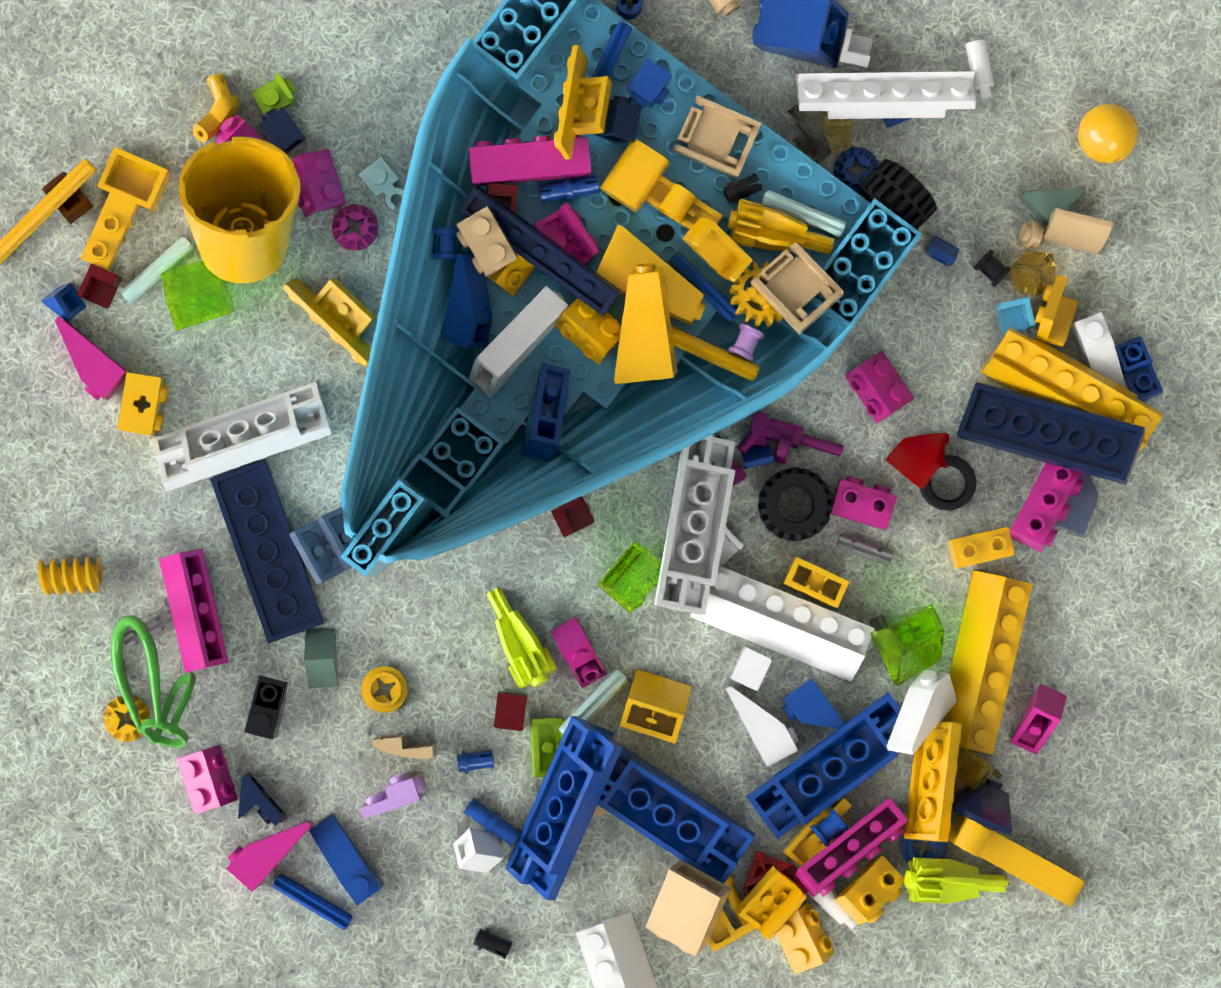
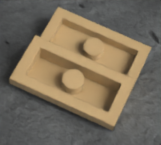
(1077, 231)
(398, 746)

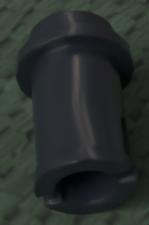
(740, 189)
(492, 943)

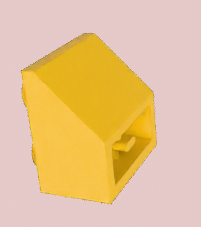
(655, 706)

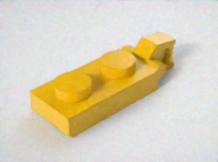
(806, 843)

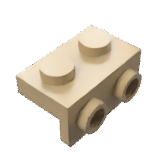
(486, 242)

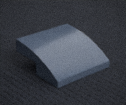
(322, 545)

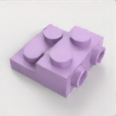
(400, 792)

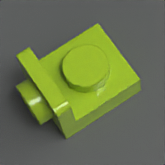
(275, 94)

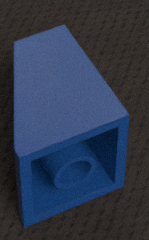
(801, 29)

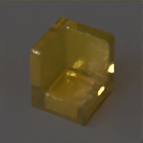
(837, 133)
(1033, 272)
(974, 769)

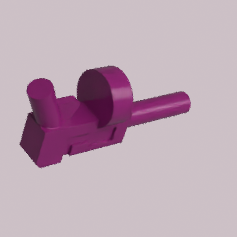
(785, 435)

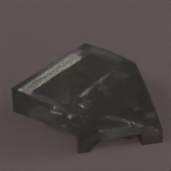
(812, 139)

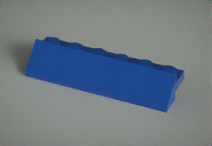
(828, 769)
(564, 807)
(674, 816)

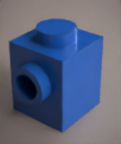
(649, 85)

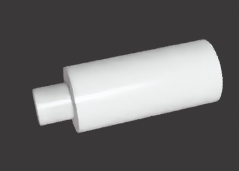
(980, 63)
(832, 907)

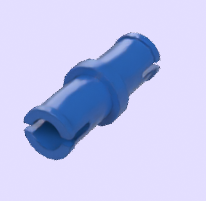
(568, 189)
(492, 822)

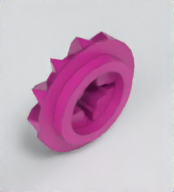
(368, 229)

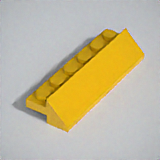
(1052, 376)
(986, 656)

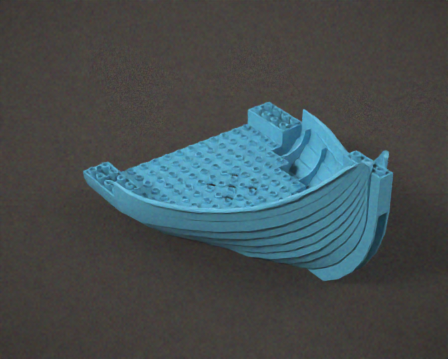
(442, 459)

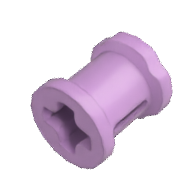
(746, 342)

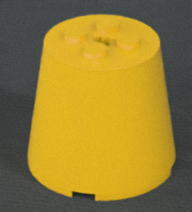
(240, 206)

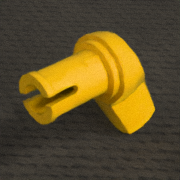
(224, 107)

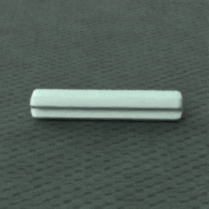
(804, 213)
(153, 272)
(598, 698)

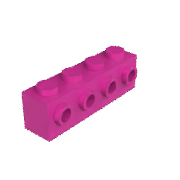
(526, 161)
(1046, 506)
(193, 610)
(851, 847)

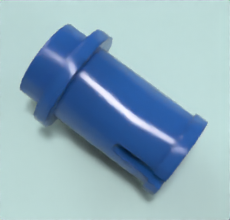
(475, 761)

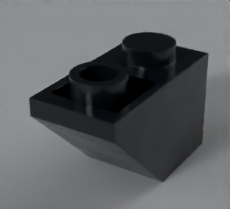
(267, 707)

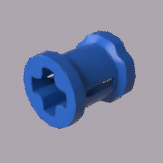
(629, 14)
(445, 243)
(829, 827)

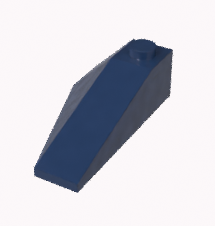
(985, 805)

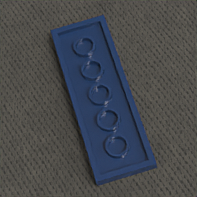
(1051, 433)
(267, 551)

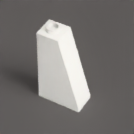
(517, 341)

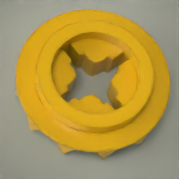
(371, 685)
(113, 720)

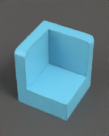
(1016, 314)

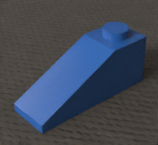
(546, 413)
(346, 860)

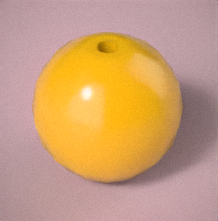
(1108, 133)

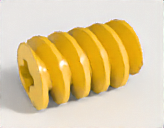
(70, 577)

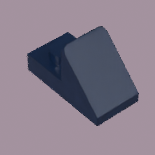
(254, 794)

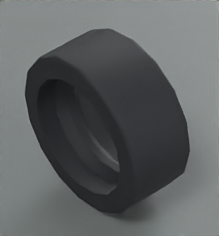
(966, 495)

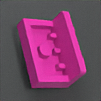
(318, 182)
(567, 231)
(879, 387)
(207, 779)

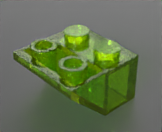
(195, 295)
(632, 577)
(910, 643)

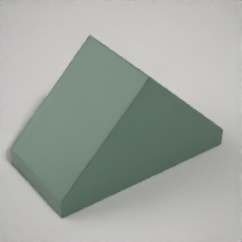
(1045, 202)
(321, 658)

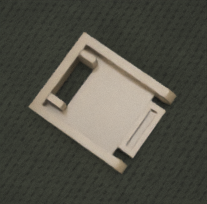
(712, 135)
(794, 284)

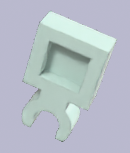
(381, 180)

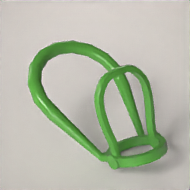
(154, 678)

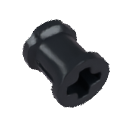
(992, 268)

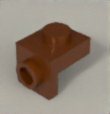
(75, 205)

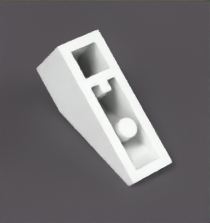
(1097, 347)
(923, 709)
(767, 733)

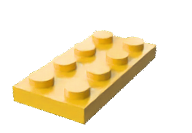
(933, 785)

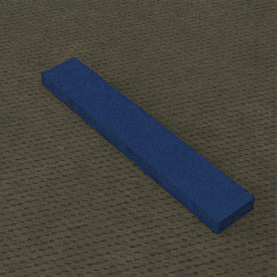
(546, 253)

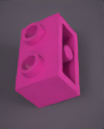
(862, 503)

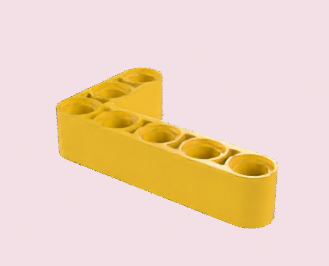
(1015, 860)

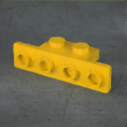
(583, 103)
(336, 312)

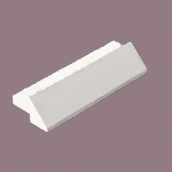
(885, 94)
(241, 436)
(696, 526)
(786, 624)
(616, 954)

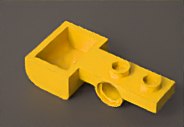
(640, 179)
(129, 184)

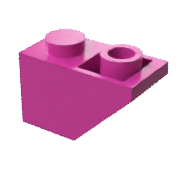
(578, 652)

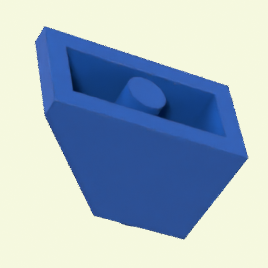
(811, 706)

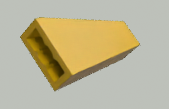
(627, 252)
(646, 332)

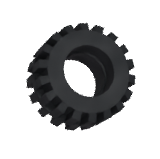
(899, 192)
(813, 486)

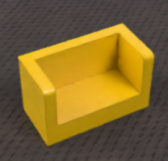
(717, 249)

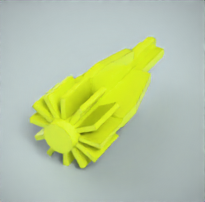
(523, 649)
(948, 881)

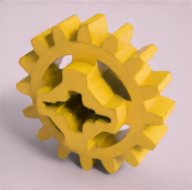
(750, 302)

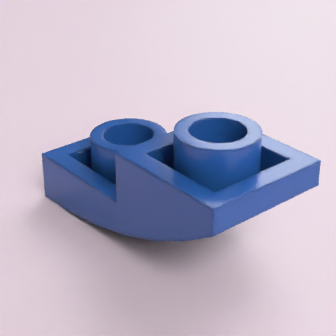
(1137, 369)

